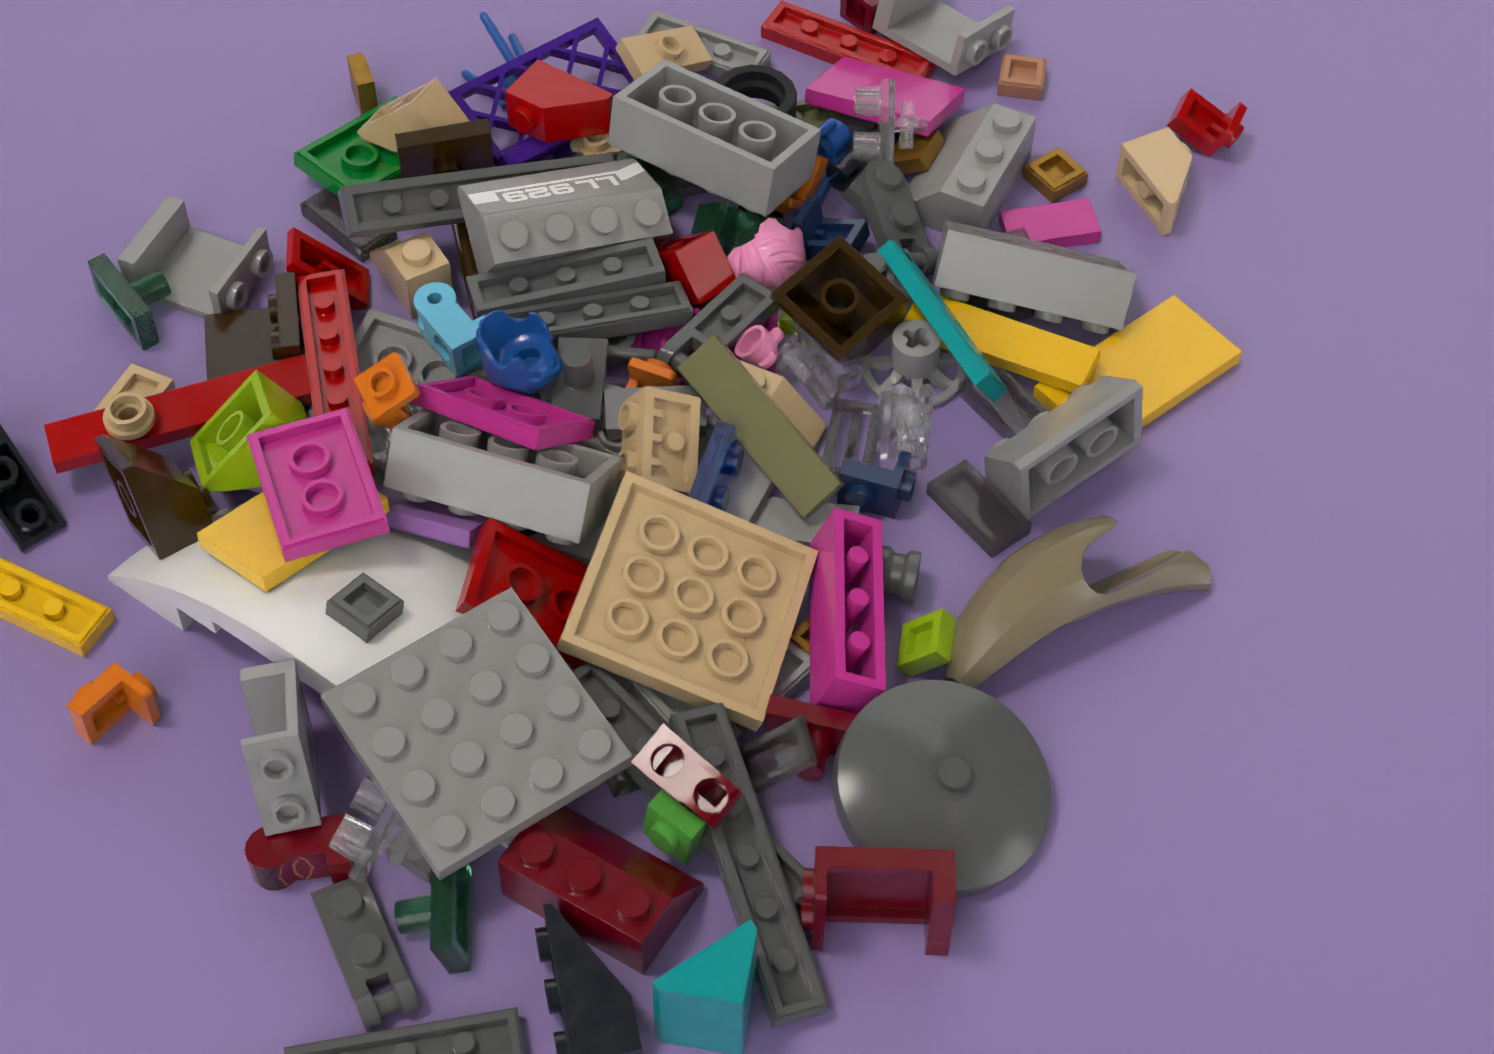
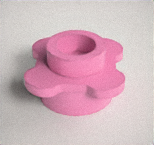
(759, 346)

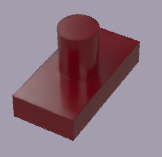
(824, 723)

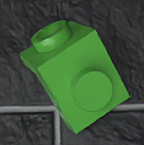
(673, 827)

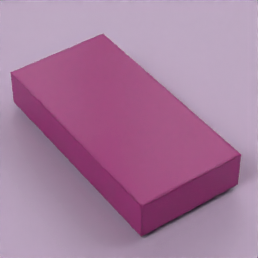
(1055, 223)

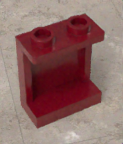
(881, 888)

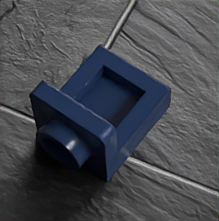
(821, 231)
(877, 488)

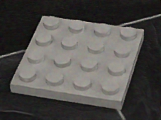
(476, 732)

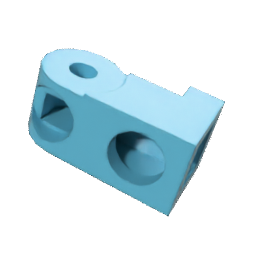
(447, 327)

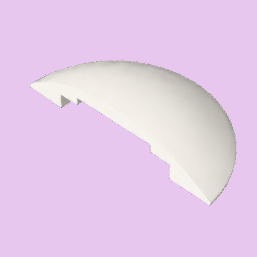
(291, 616)

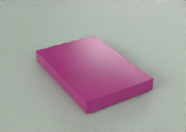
(931, 98)
(504, 412)
(317, 484)

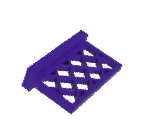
(531, 148)

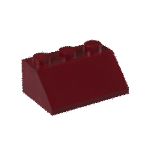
(599, 884)

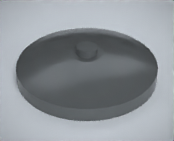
(944, 772)

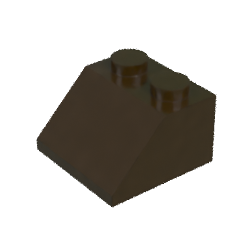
(842, 302)
(157, 496)

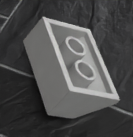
(974, 167)
(1067, 444)

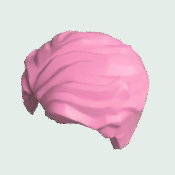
(771, 255)

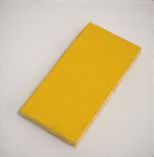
(1165, 351)

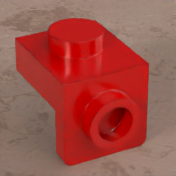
(1205, 124)

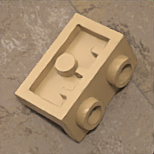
(661, 437)

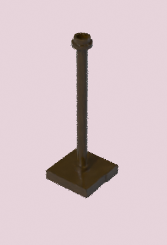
(445, 151)

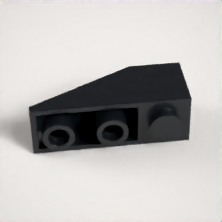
(24, 506)
(592, 1002)

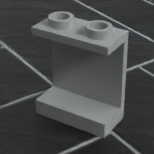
(942, 32)
(201, 268)
(284, 749)

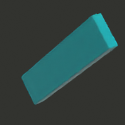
(943, 320)

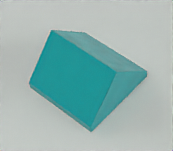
(709, 995)

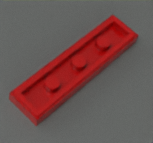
(832, 40)

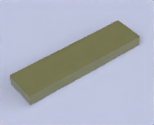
(761, 426)

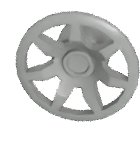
(914, 358)

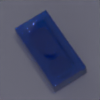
(719, 462)

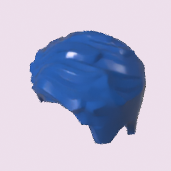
(517, 351)

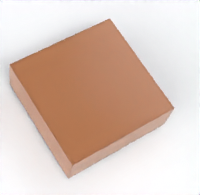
(1021, 77)

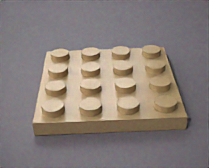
(689, 600)

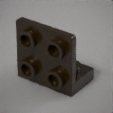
(256, 336)

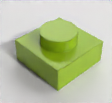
(926, 642)

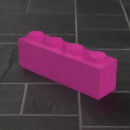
(847, 613)

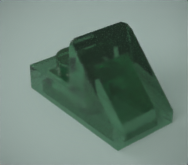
(730, 225)

